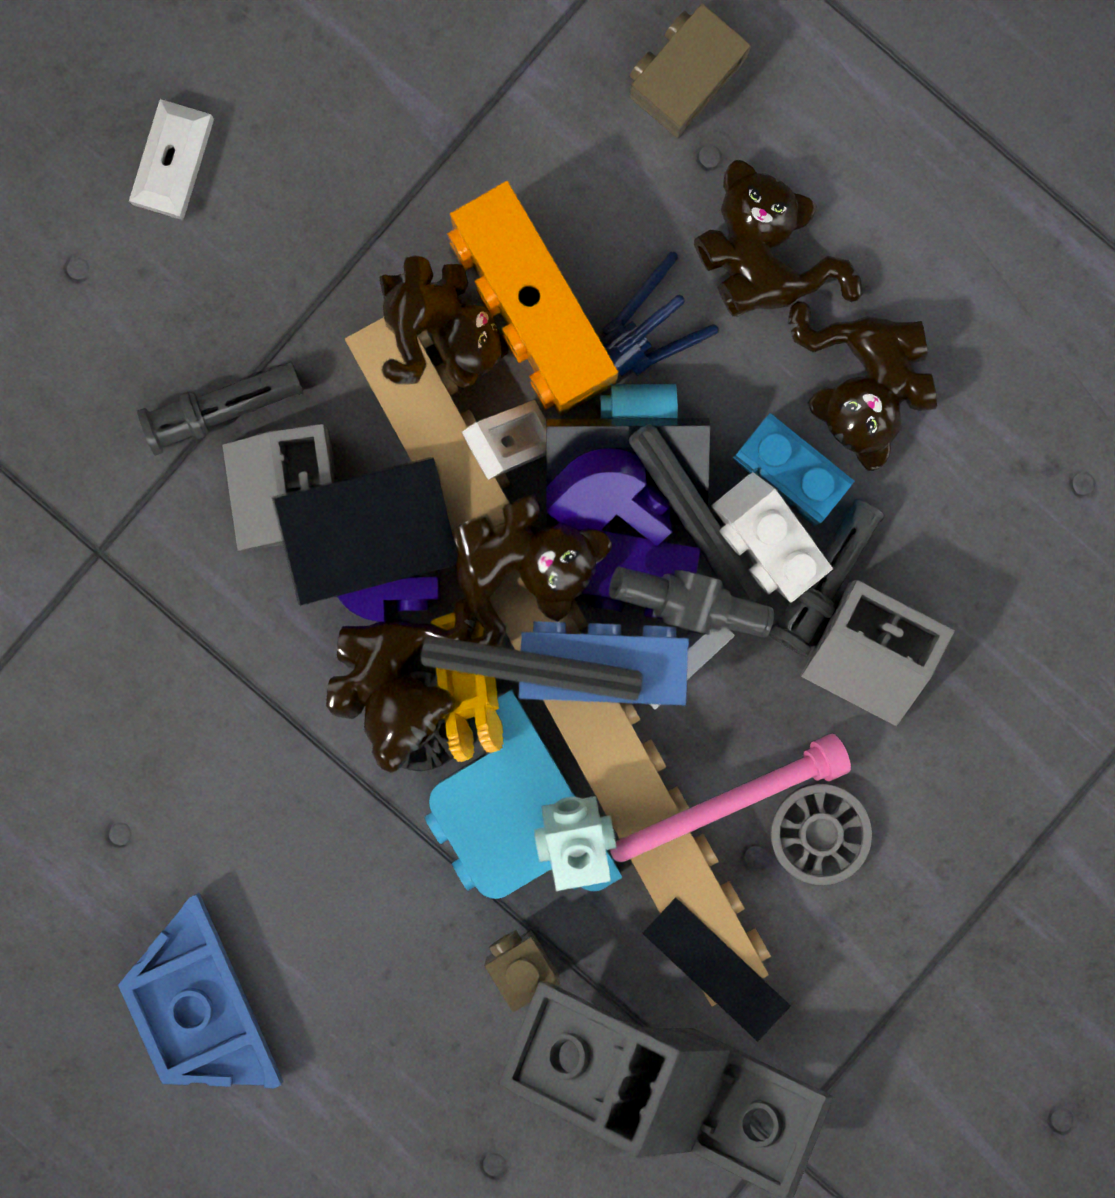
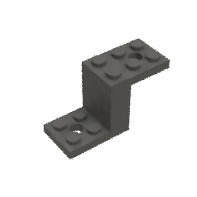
(665, 1090)

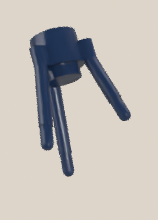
(628, 343)

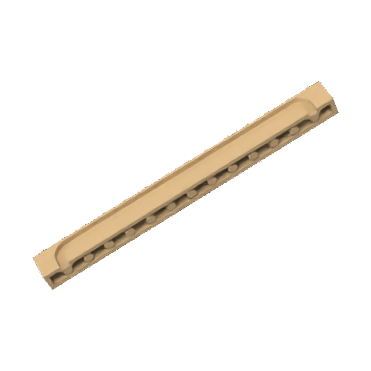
(598, 733)

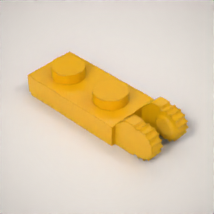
(475, 698)

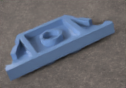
(195, 1008)

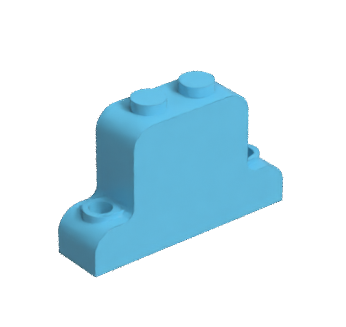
(496, 805)

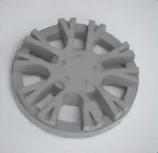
(821, 834)

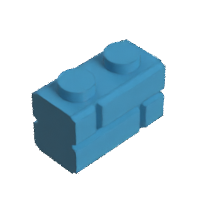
(794, 469)

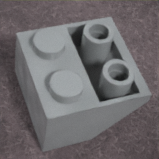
(271, 467)
(877, 652)

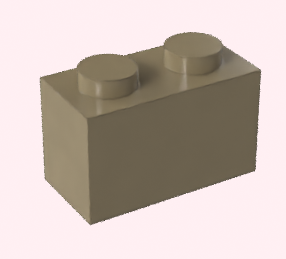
(688, 69)

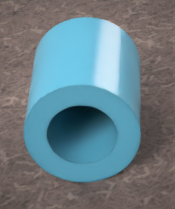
(640, 401)

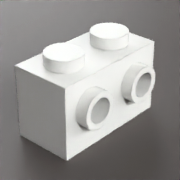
(772, 537)

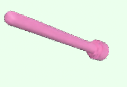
(824, 759)

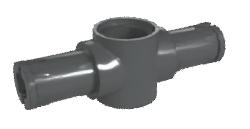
(691, 602)

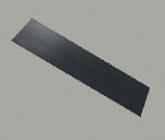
(716, 969)

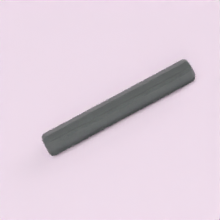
(693, 513)
(531, 668)

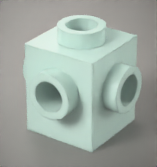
(575, 842)

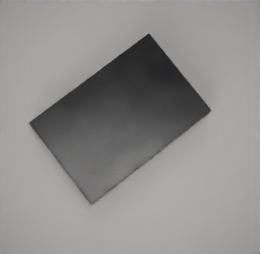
(684, 436)
(365, 530)

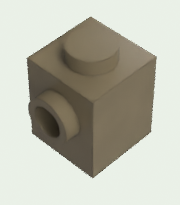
(518, 967)

